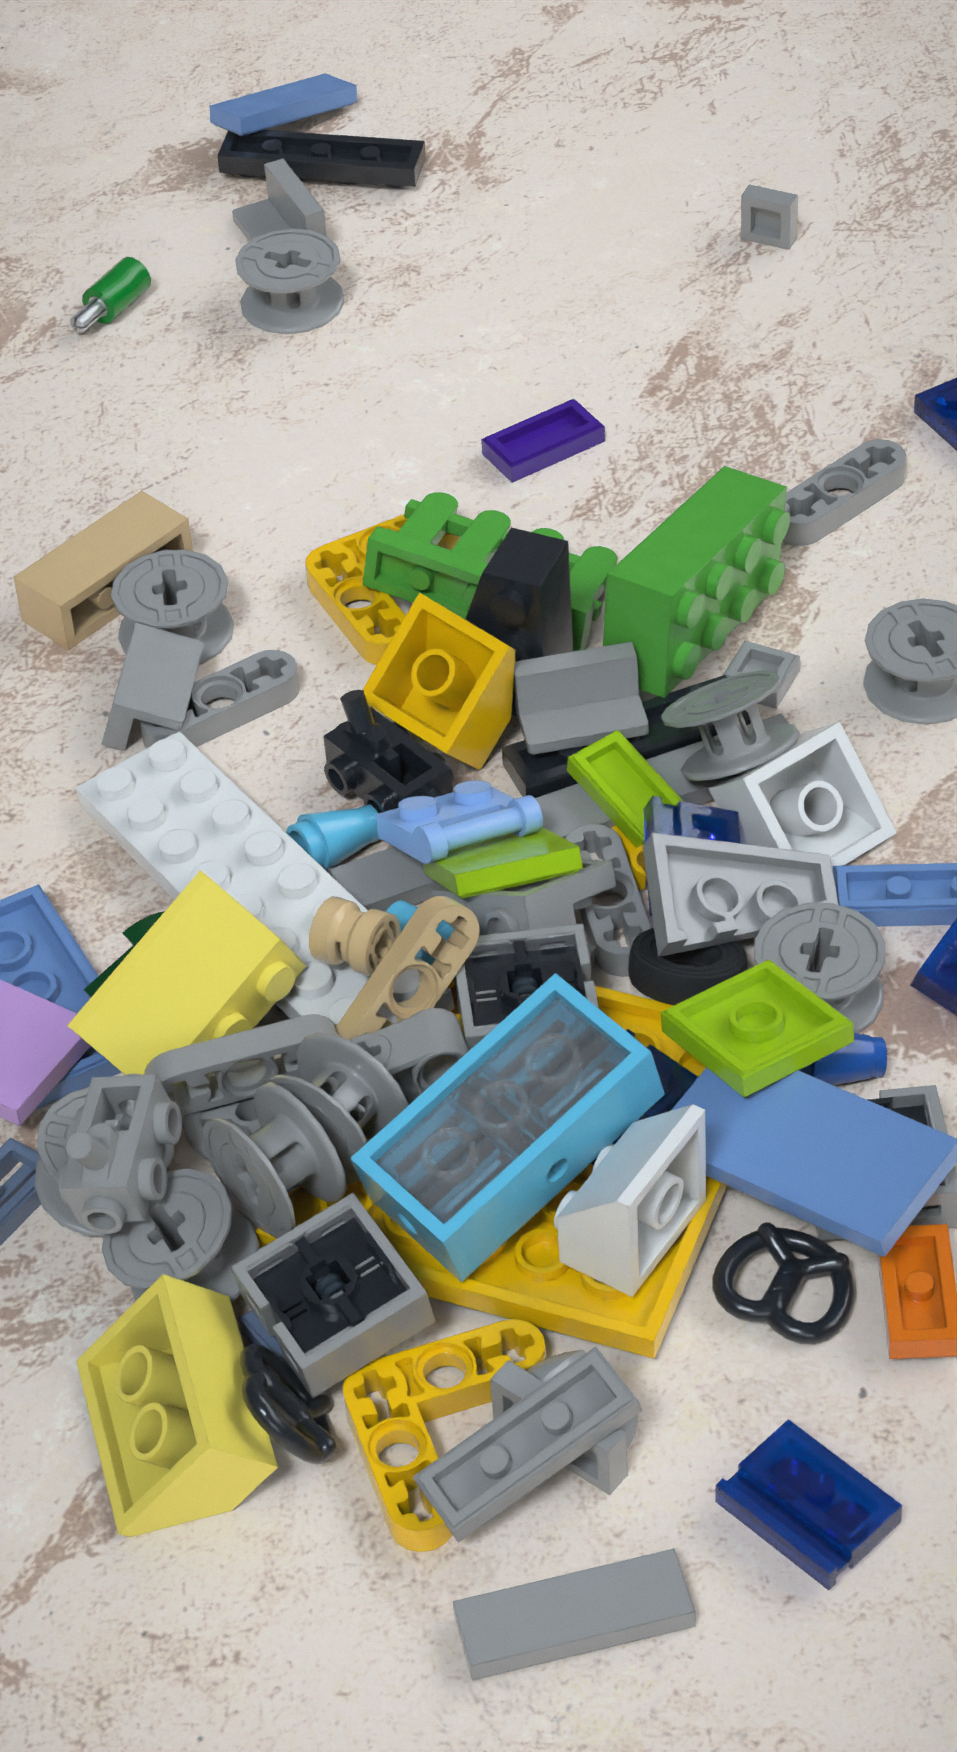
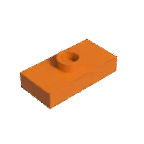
(920, 1294)

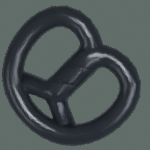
(786, 1282)
(285, 1406)

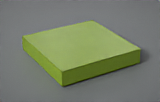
(505, 863)
(757, 1027)

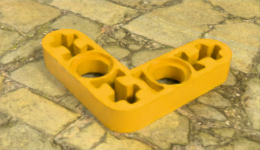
(348, 559)
(415, 1401)

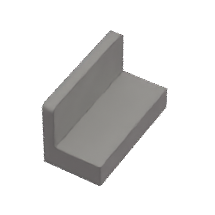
(287, 205)
(153, 682)
(578, 697)

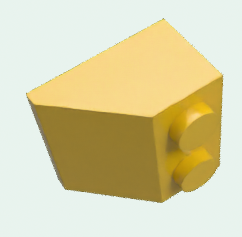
(445, 682)

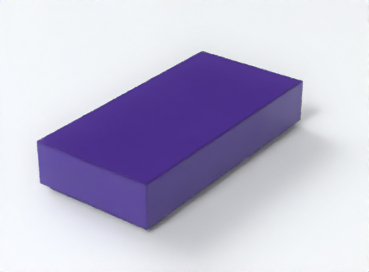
(543, 440)

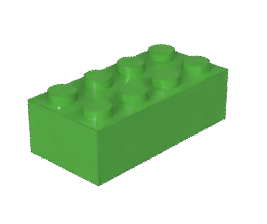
(697, 577)

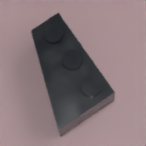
(526, 596)

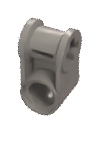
(417, 1048)

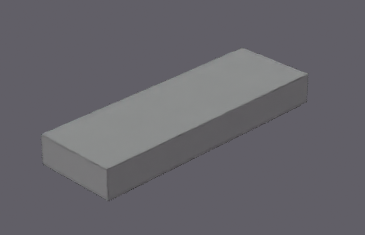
(527, 1444)
(573, 1614)

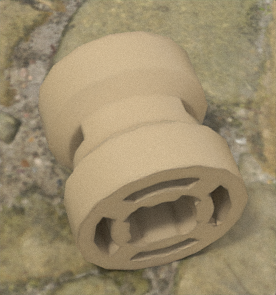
(352, 936)

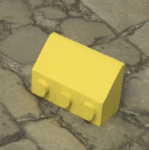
(188, 980)
(173, 1410)

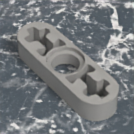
(868, 471)
(256, 686)
(603, 920)
(217, 1055)

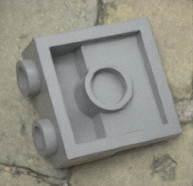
(538, 903)

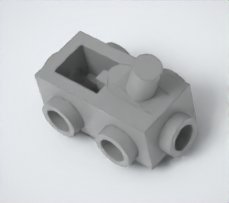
(119, 1151)

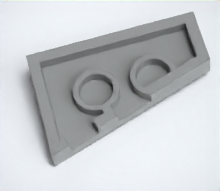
(726, 890)

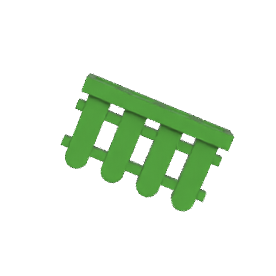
(414, 563)

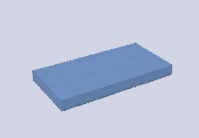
(48, 962)
(823, 1155)

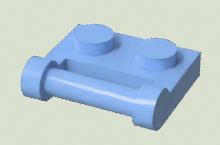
(469, 815)

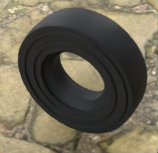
(672, 982)

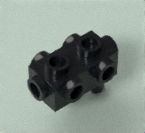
(380, 759)

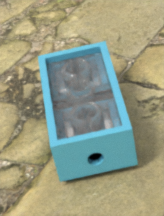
(508, 1126)

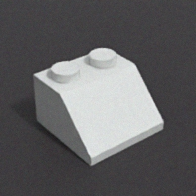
(809, 799)
(636, 1200)

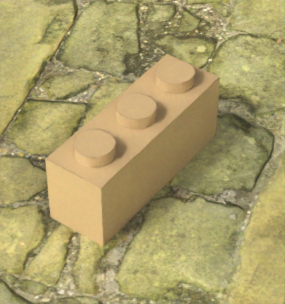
(71, 586)

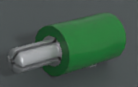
(112, 294)

